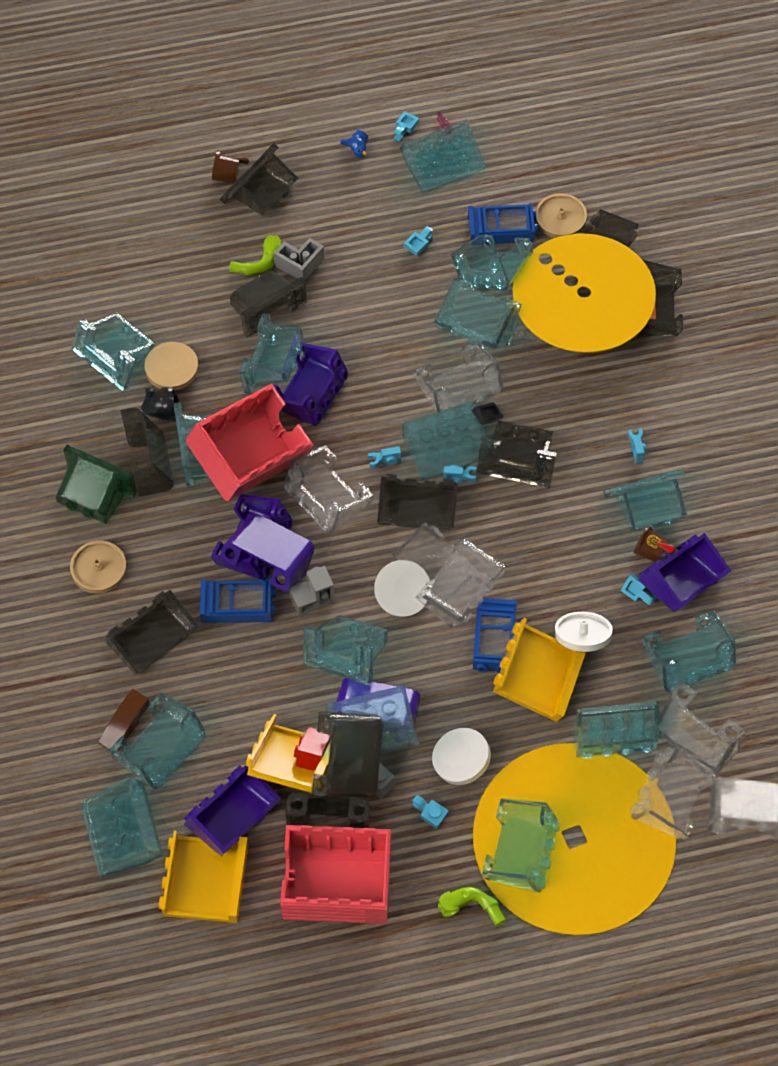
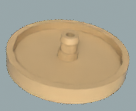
(560, 215)
(171, 365)
(98, 567)

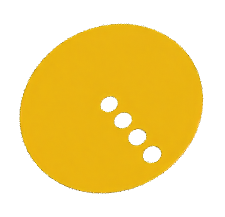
(612, 314)

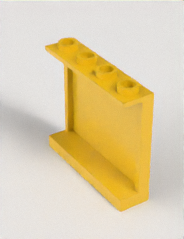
(538, 672)
(275, 760)
(203, 882)

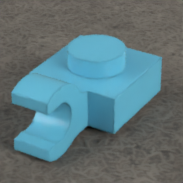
(405, 123)
(418, 242)
(638, 448)
(386, 456)
(458, 474)
(636, 590)
(431, 813)

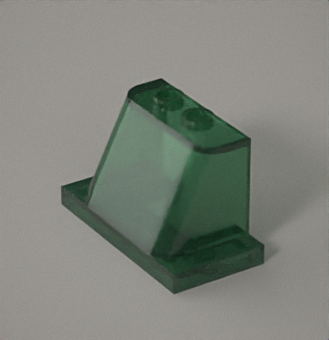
(93, 485)

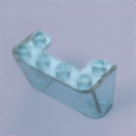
(490, 268)
(477, 315)
(694, 655)
(162, 744)
(523, 845)

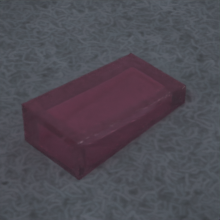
(442, 121)

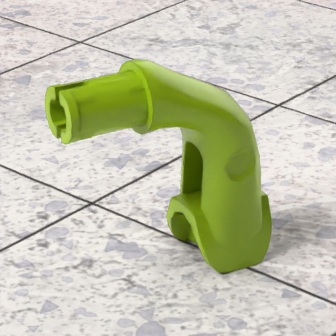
(270, 245)
(451, 902)

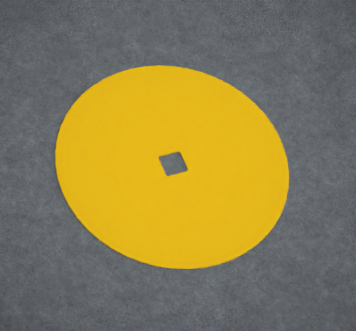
(593, 883)

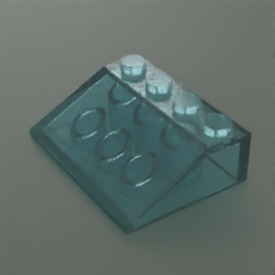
(443, 156)
(444, 439)
(392, 708)
(616, 729)
(121, 828)

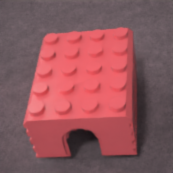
(246, 443)
(336, 874)

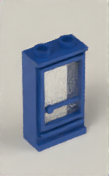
(503, 222)
(237, 601)
(492, 632)

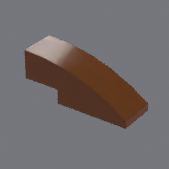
(124, 719)

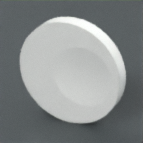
(398, 586)
(583, 631)
(461, 756)

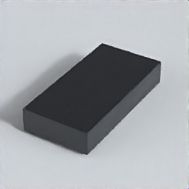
(487, 413)

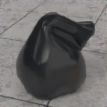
(160, 403)

